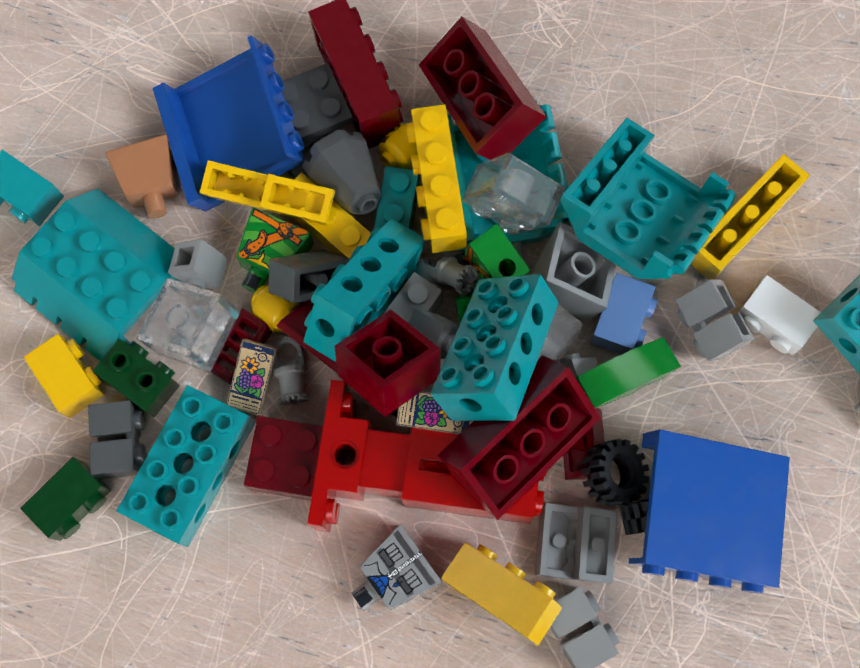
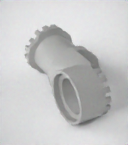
(449, 272)
(290, 374)

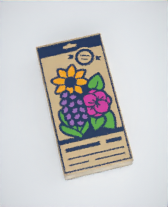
(251, 376)
(425, 413)

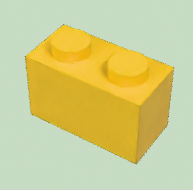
(64, 375)

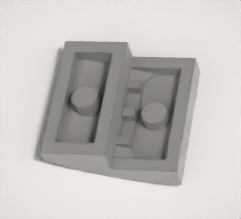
(576, 543)

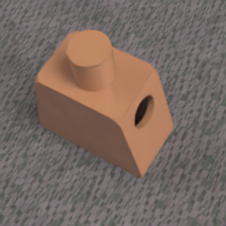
(146, 174)

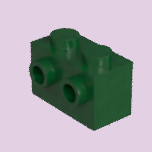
(136, 377)

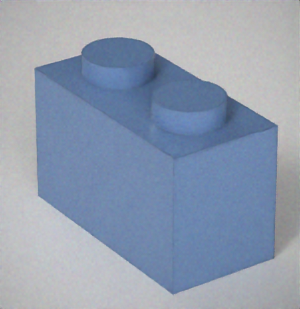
(622, 319)

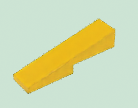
(267, 192)

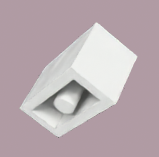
(779, 316)

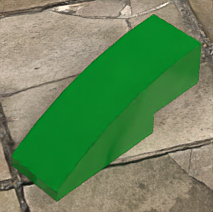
(628, 372)

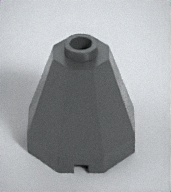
(348, 168)

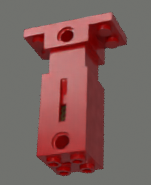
(392, 467)

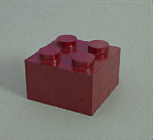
(387, 362)
(283, 458)

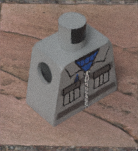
(395, 573)

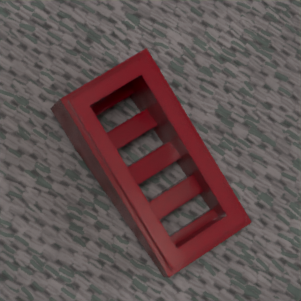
(261, 336)

